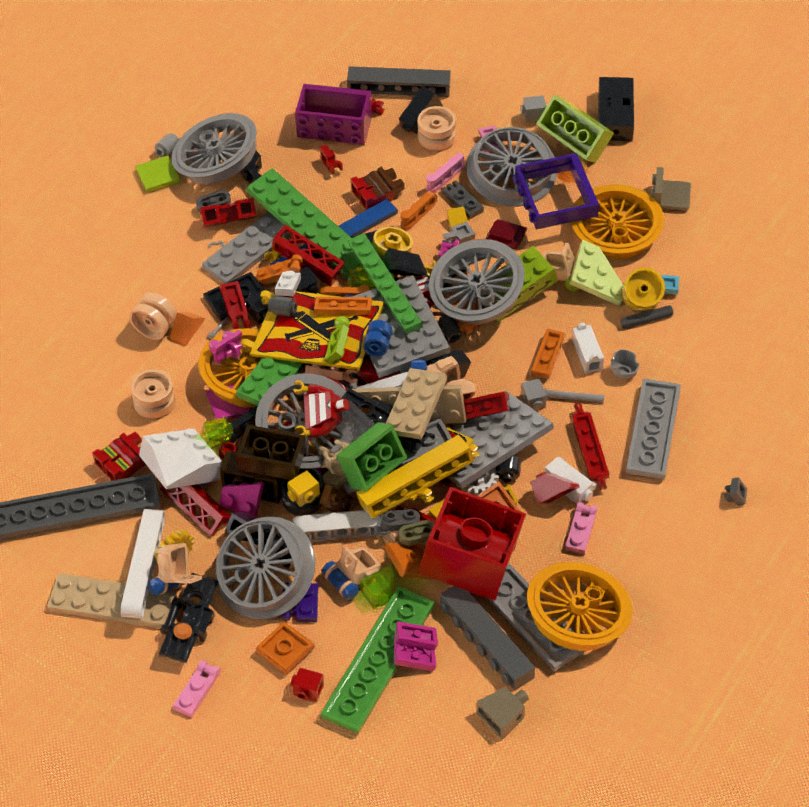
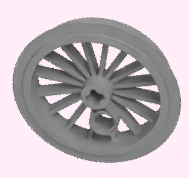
(234, 146)
(505, 163)
(477, 283)
(284, 387)
(302, 557)

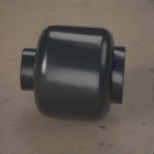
(509, 469)

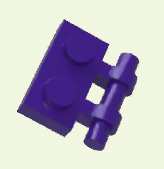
(307, 608)

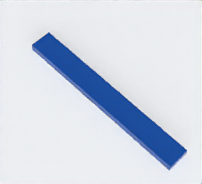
(361, 222)

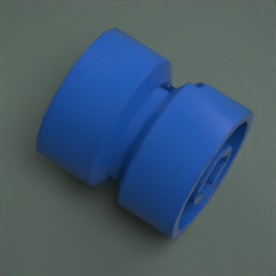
(377, 338)

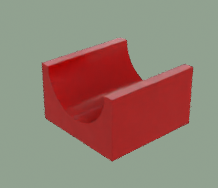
(471, 543)

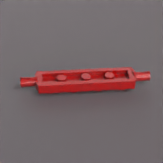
(590, 446)

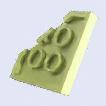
(595, 274)

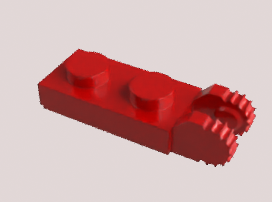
(234, 304)

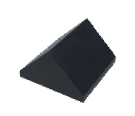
(403, 263)

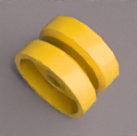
(391, 238)
(642, 279)

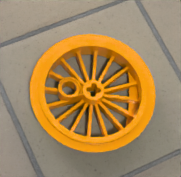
(621, 224)
(235, 370)
(579, 607)

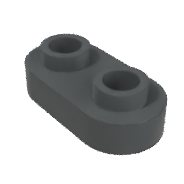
(219, 197)
(396, 519)

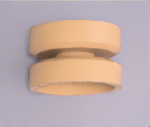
(436, 128)
(153, 316)
(152, 393)

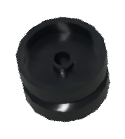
(308, 508)

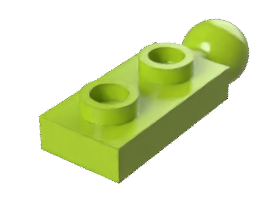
(337, 340)

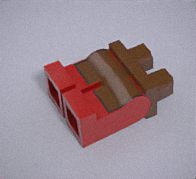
(376, 187)

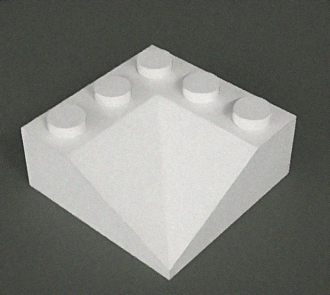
(180, 458)

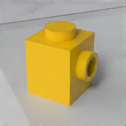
(303, 488)

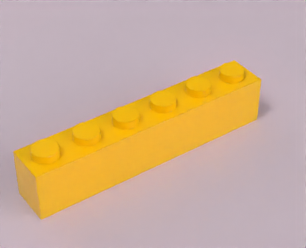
(416, 476)

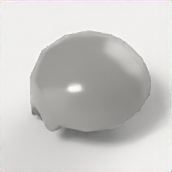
(624, 364)

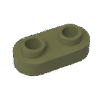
(415, 532)

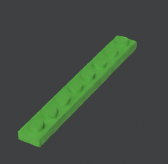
(385, 284)

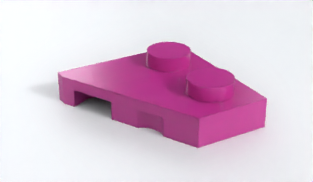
(242, 497)

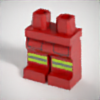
(120, 457)

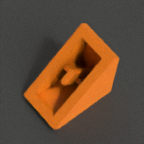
(185, 327)

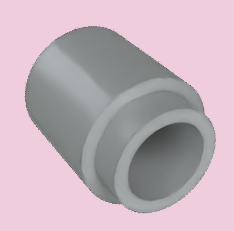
(166, 145)

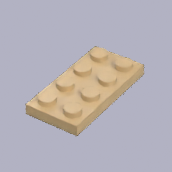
(416, 402)

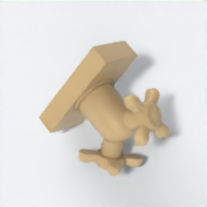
(335, 474)

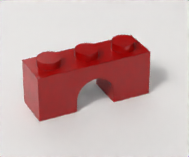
(228, 213)

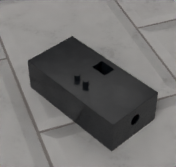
(617, 106)

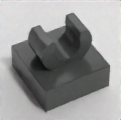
(737, 491)

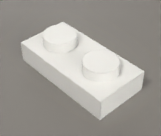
(287, 283)

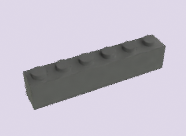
(399, 80)
(487, 637)

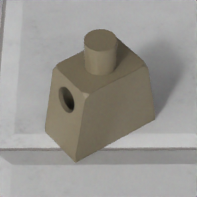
(502, 710)

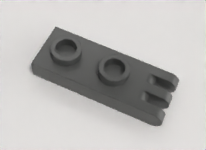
(462, 198)

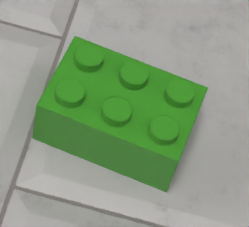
(371, 456)

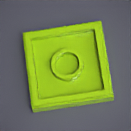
(157, 174)

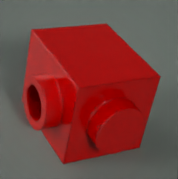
(307, 684)

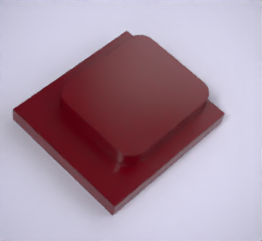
(507, 233)

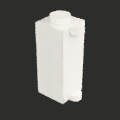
(587, 348)
(563, 469)

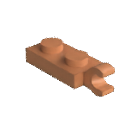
(332, 372)

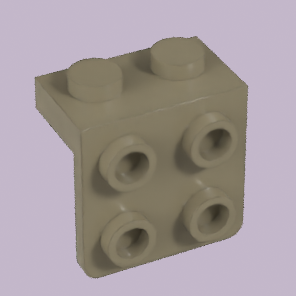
(670, 193)

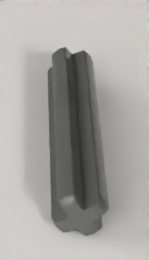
(646, 316)

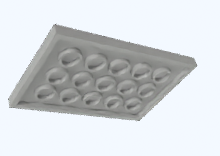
(420, 344)
(499, 438)

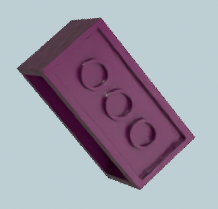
(333, 114)

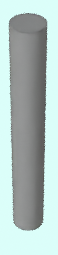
(576, 396)

